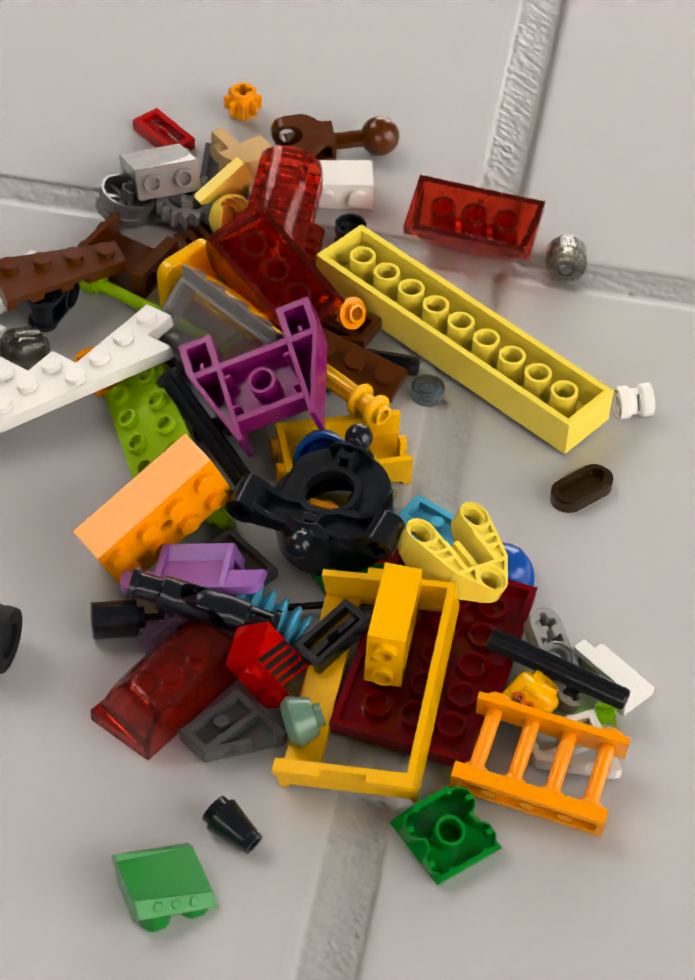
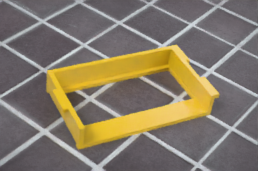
(305, 764)

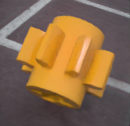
(242, 101)

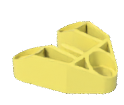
(473, 561)

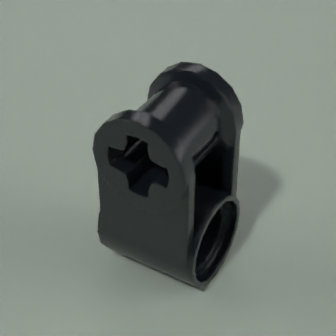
(50, 311)

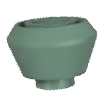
(301, 719)

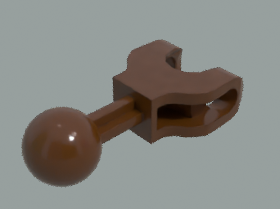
(377, 136)

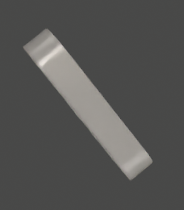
(557, 643)

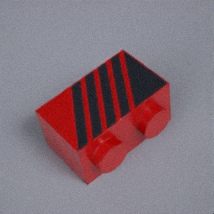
(266, 664)

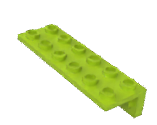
(150, 424)

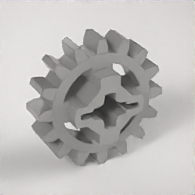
(184, 208)

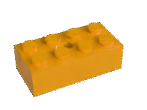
(155, 509)

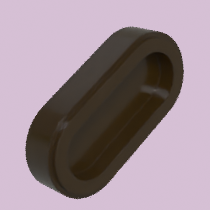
(581, 488)

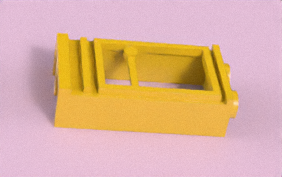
(387, 444)

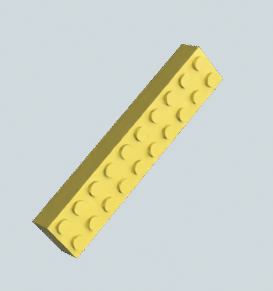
(468, 340)

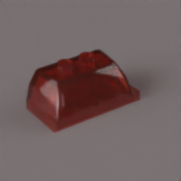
(474, 219)
(268, 266)
(167, 688)

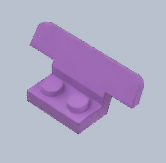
(208, 565)

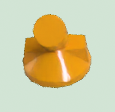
(351, 314)

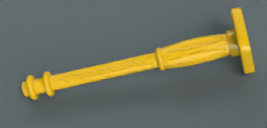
(358, 397)

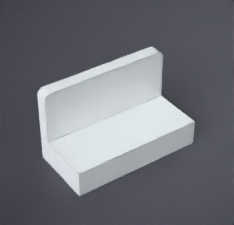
(610, 666)

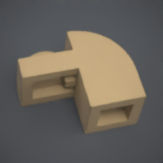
(226, 148)

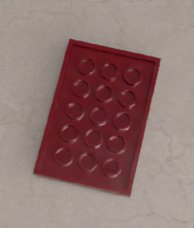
(391, 713)

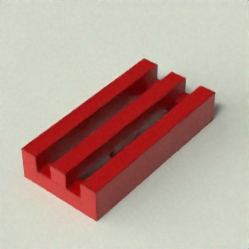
(158, 135)

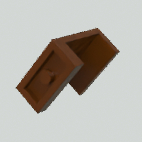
(140, 259)

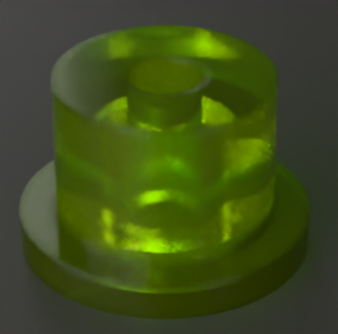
(606, 714)

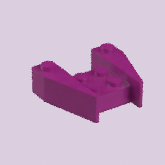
(265, 381)

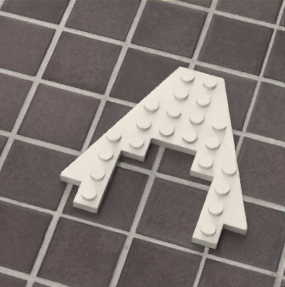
(60, 381)

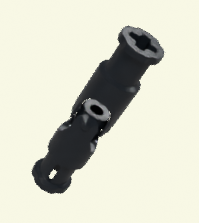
(219, 608)

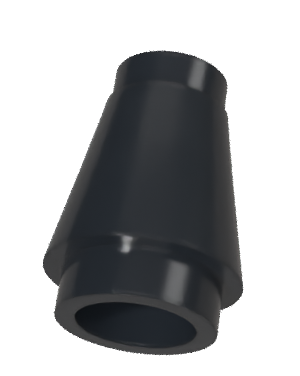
(231, 824)

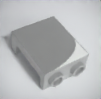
(161, 171)

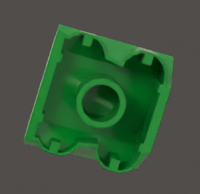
(446, 833)
(163, 884)

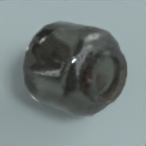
(566, 258)
(24, 346)

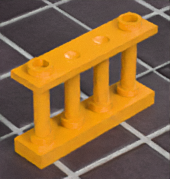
(548, 800)

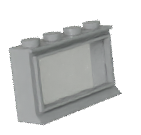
(203, 309)

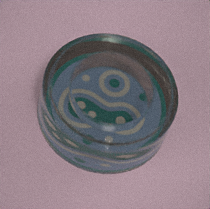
(427, 390)

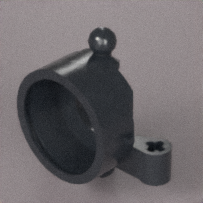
(318, 538)

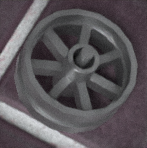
(119, 195)

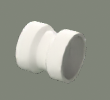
(633, 401)

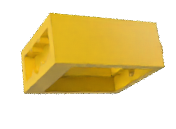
(392, 625)

